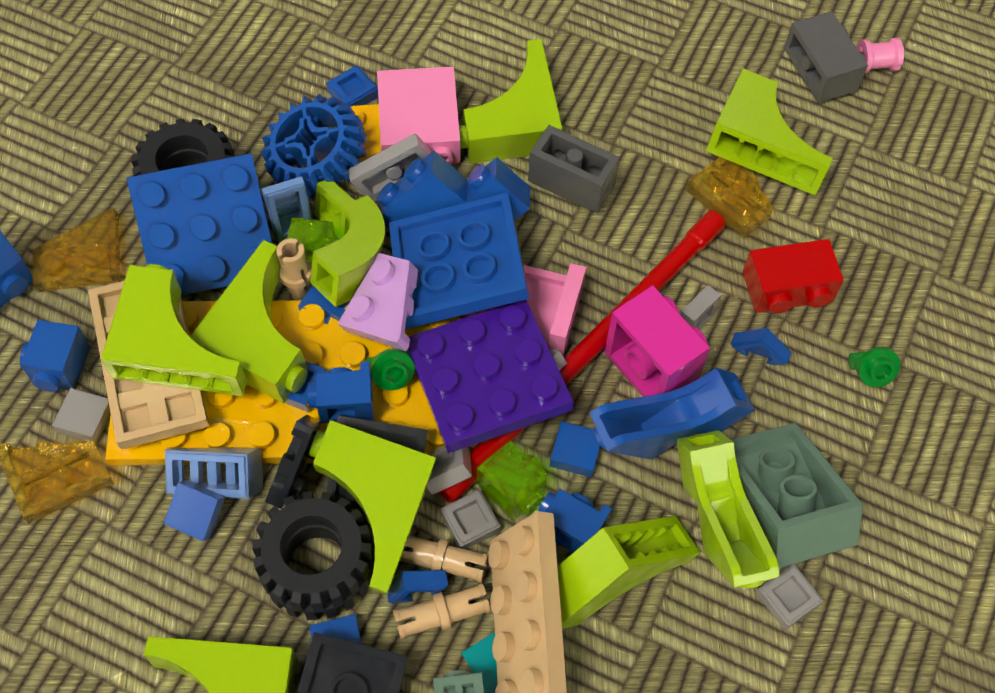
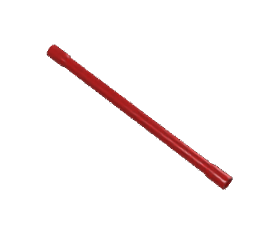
(694, 241)

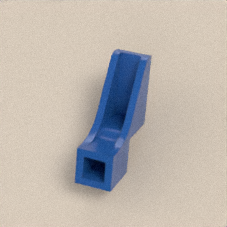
(437, 185)
(655, 422)

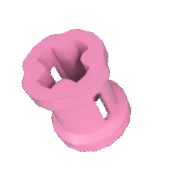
(882, 54)

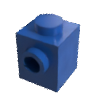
(54, 355)

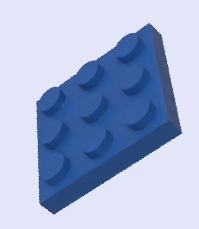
(201, 220)
(463, 258)

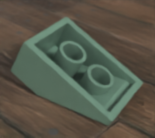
(796, 495)

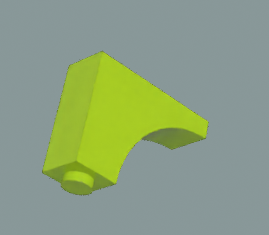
(517, 118)
(758, 138)
(243, 329)
(152, 346)
(385, 483)
(618, 561)
(226, 666)

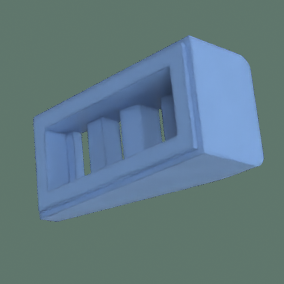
(284, 202)
(242, 464)

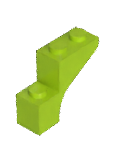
(727, 521)

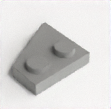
(387, 165)

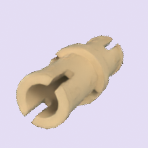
(294, 269)
(444, 557)
(441, 611)

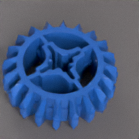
(305, 139)

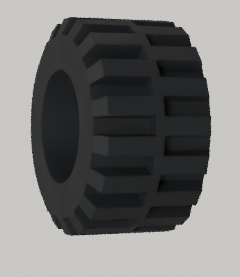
(180, 146)
(305, 521)

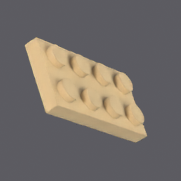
(139, 409)
(527, 608)

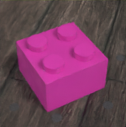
(655, 344)

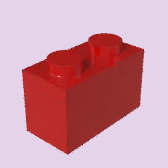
(792, 276)

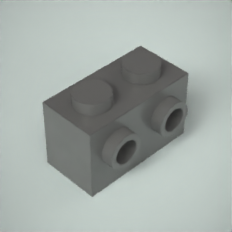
(825, 56)
(573, 168)

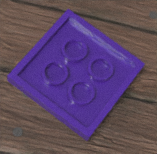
(488, 375)

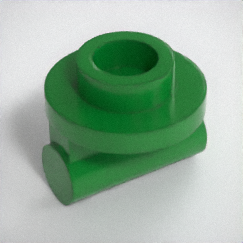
(876, 366)
(391, 369)

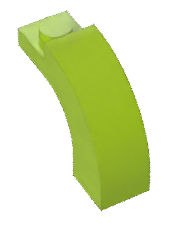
(361, 229)

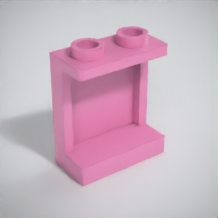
(422, 104)
(553, 302)

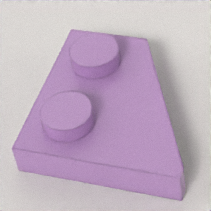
(383, 302)

